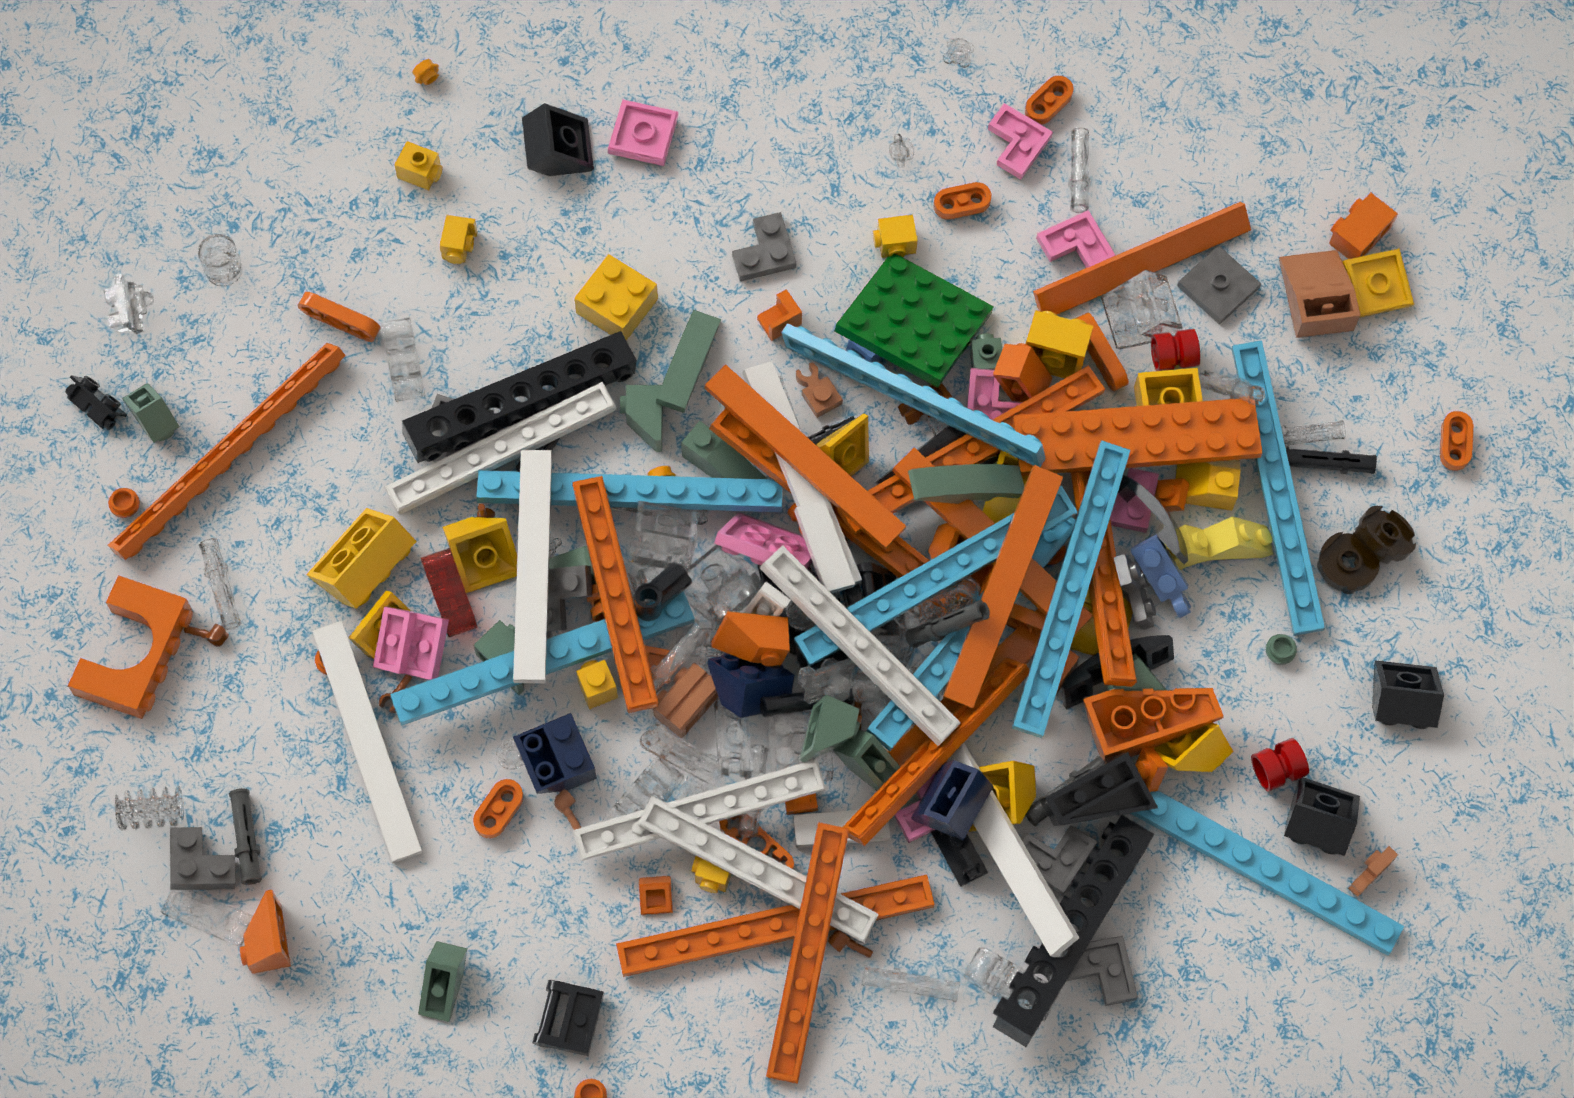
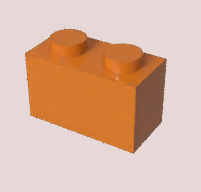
(1363, 227)
(1021, 372)

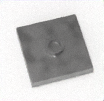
(1219, 284)

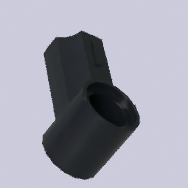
(662, 590)

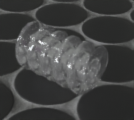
(149, 809)

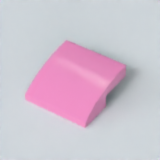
(410, 643)

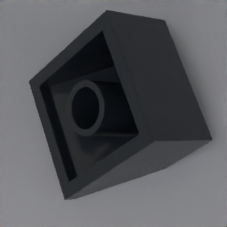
(557, 141)
(1407, 694)
(1322, 816)

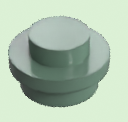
(1281, 649)

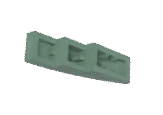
(688, 361)
(965, 482)

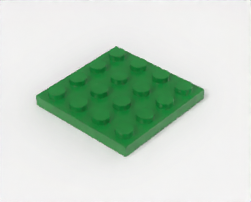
(914, 319)

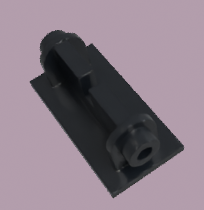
(104, 407)
(960, 857)

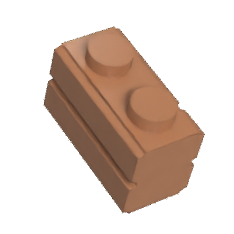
(686, 700)

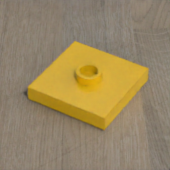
(1379, 282)

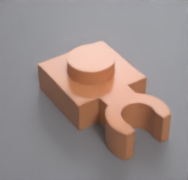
(818, 394)
(1376, 865)

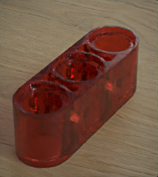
(449, 592)

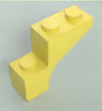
(1225, 540)

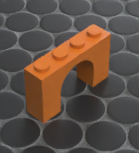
(134, 688)

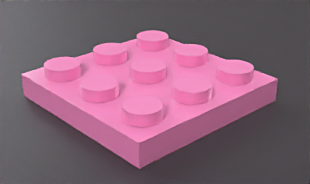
(760, 540)

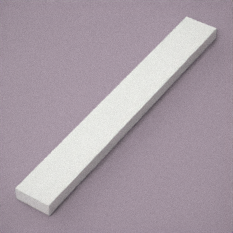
(766, 382)
(500, 448)
(532, 567)
(860, 645)
(367, 742)
(706, 806)
(748, 864)
(1021, 870)

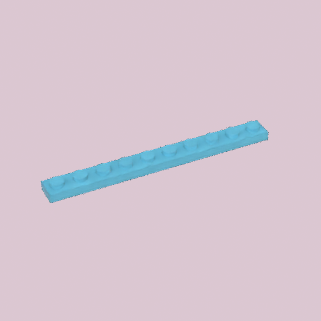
(920, 398)
(626, 490)
(1281, 498)
(928, 580)
(1071, 589)
(938, 666)
(497, 673)
(1272, 873)

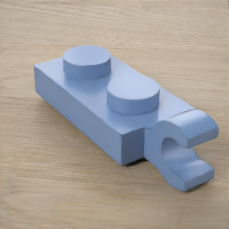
(1162, 573)

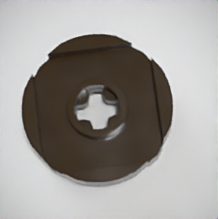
(1390, 547)
(1336, 573)

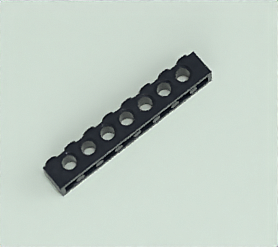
(446, 417)
(1132, 841)

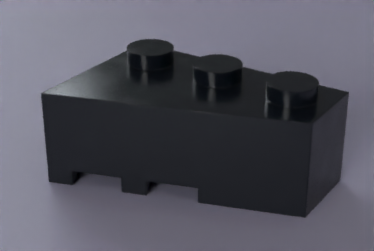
(1100, 793)

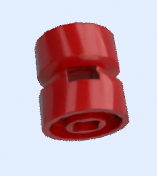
(1180, 350)
(1276, 766)

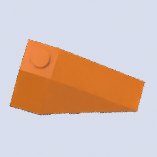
(1147, 718)

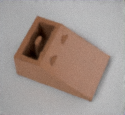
(1319, 294)

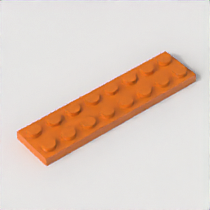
(1152, 432)

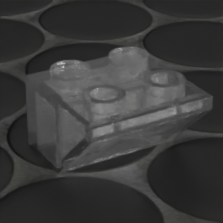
(1141, 309)

